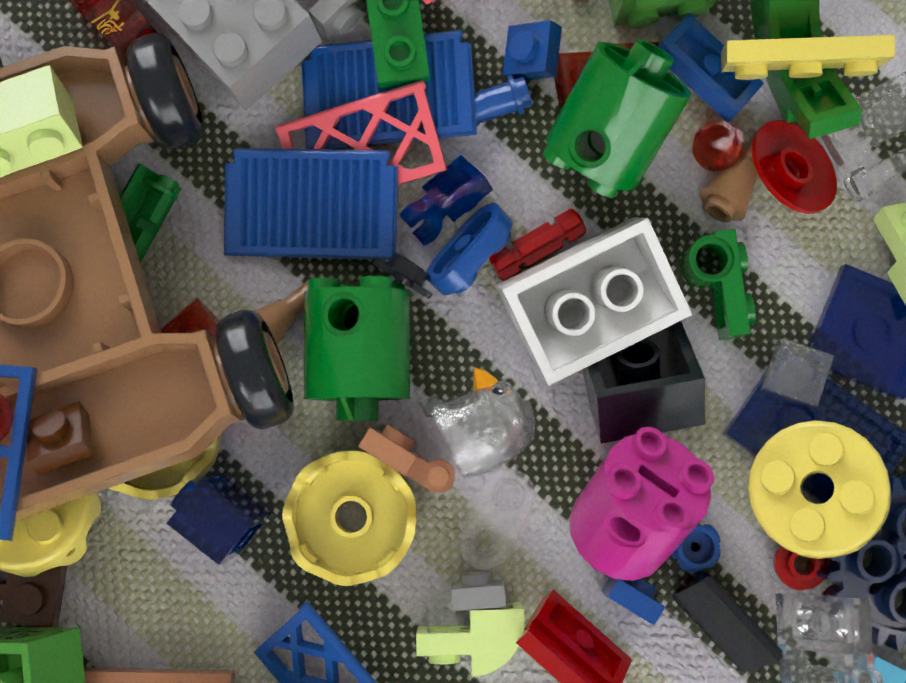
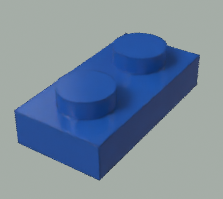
(699, 67)

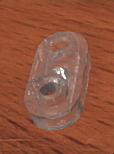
(497, 518)

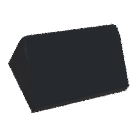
(726, 623)

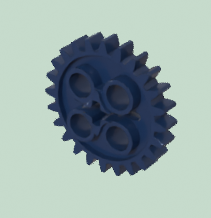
(884, 573)

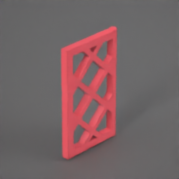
(377, 105)

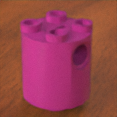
(640, 505)

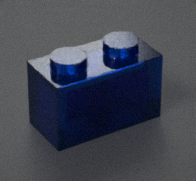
(216, 517)

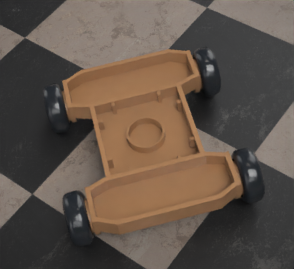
(81, 301)

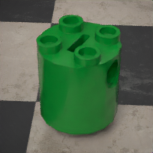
(617, 116)
(362, 360)

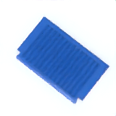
(348, 73)
(310, 204)

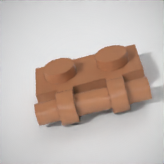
(396, 451)

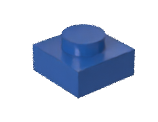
(532, 50)
(636, 597)

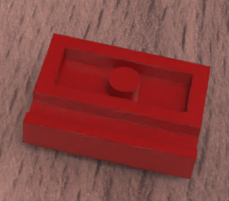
(571, 645)

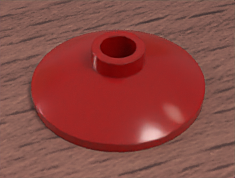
(794, 167)

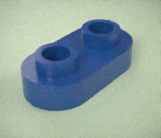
(461, 258)

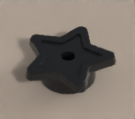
(405, 272)

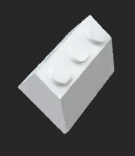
(594, 299)

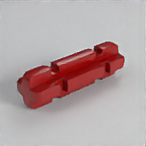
(538, 244)

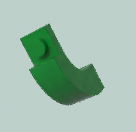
(816, 103)

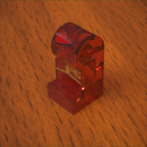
(114, 20)

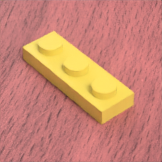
(807, 56)

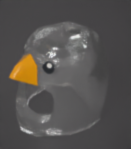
(484, 425)

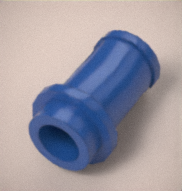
(502, 100)

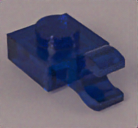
(447, 195)

